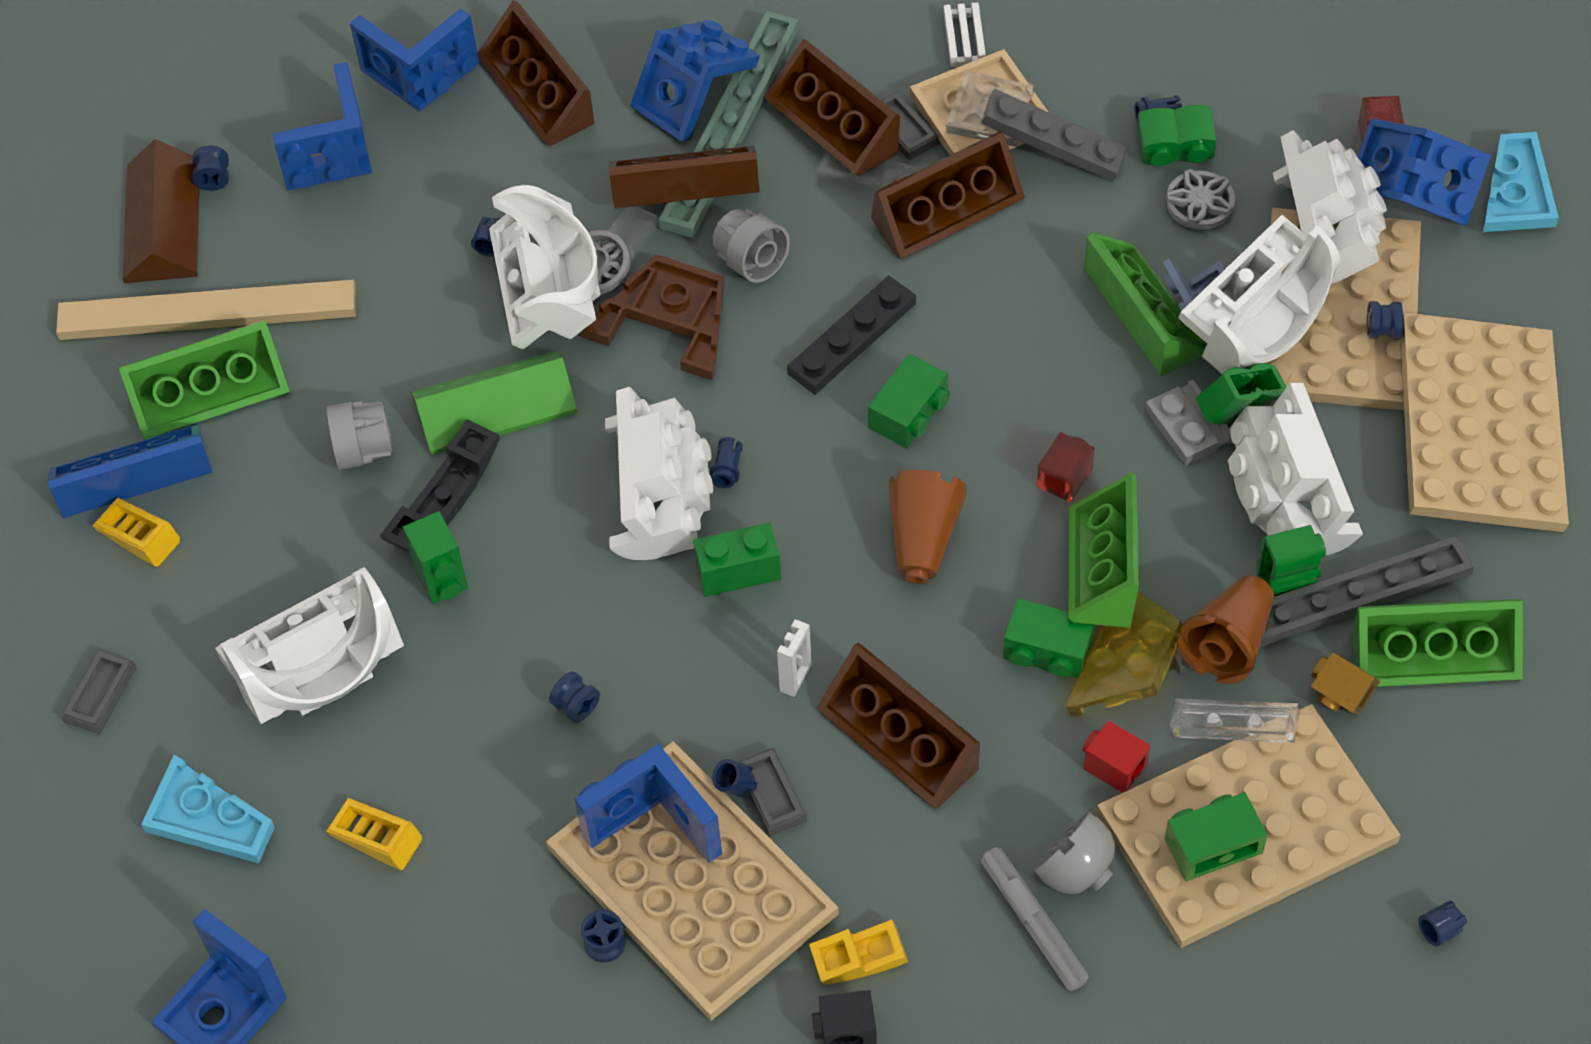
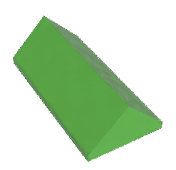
(1141, 302)
(204, 379)
(496, 399)
(1104, 555)
(1440, 642)

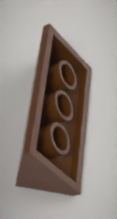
(536, 77)
(835, 110)
(684, 176)
(947, 196)
(160, 216)
(900, 727)

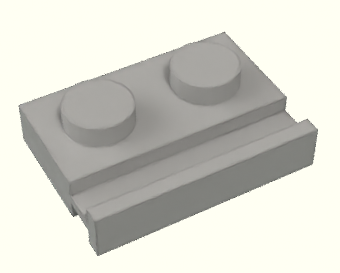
(1184, 425)

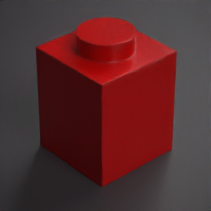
(1115, 756)

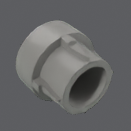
(751, 244)
(359, 433)

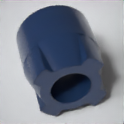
(481, 240)
(733, 777)
(1442, 923)

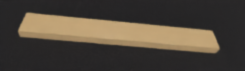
(206, 309)

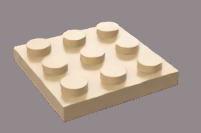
(936, 95)

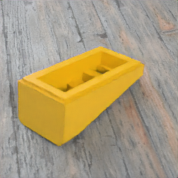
(153, 546)
(397, 844)

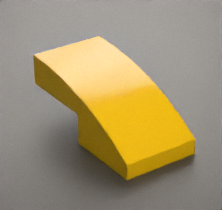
(859, 954)

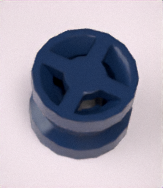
(210, 168)
(1384, 320)
(574, 697)
(601, 925)

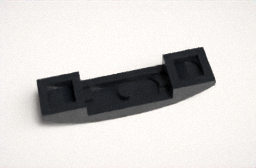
(451, 484)

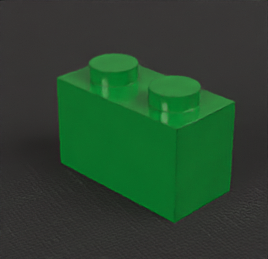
(908, 401)
(436, 557)
(737, 559)
(1047, 639)
(1215, 835)

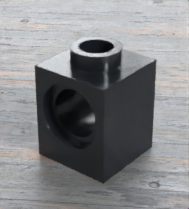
(845, 1019)

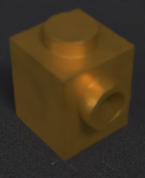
(1342, 684)

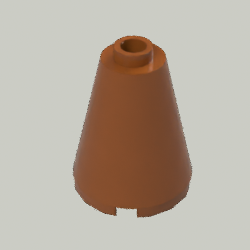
(923, 520)
(1228, 631)

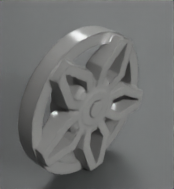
(1200, 199)
(606, 262)

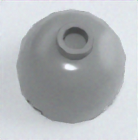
(1079, 857)

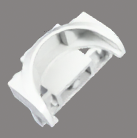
(1332, 188)
(545, 283)
(1255, 311)
(1287, 461)
(658, 462)
(311, 650)

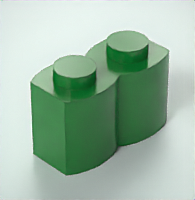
(1176, 135)
(1240, 388)
(1291, 559)

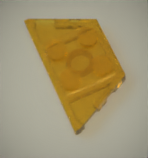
(1128, 660)

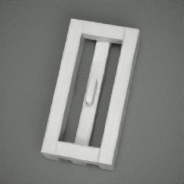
(962, 14)
(793, 655)

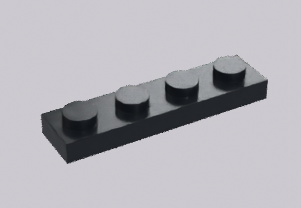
(851, 335)

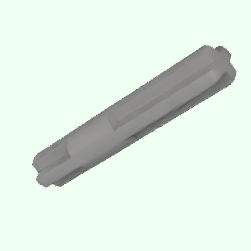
(1034, 919)

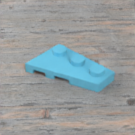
(1520, 186)
(204, 815)

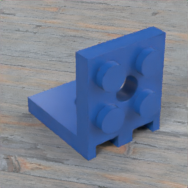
(688, 61)
(425, 69)
(339, 141)
(1418, 168)
(639, 787)
(233, 979)

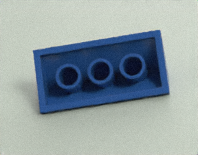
(129, 470)

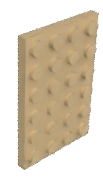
(1335, 353)
(1482, 423)
(1307, 799)
(701, 922)

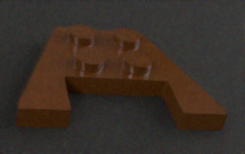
(673, 299)

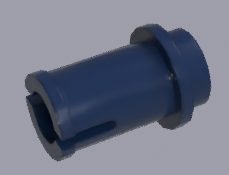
(1145, 103)
(725, 471)

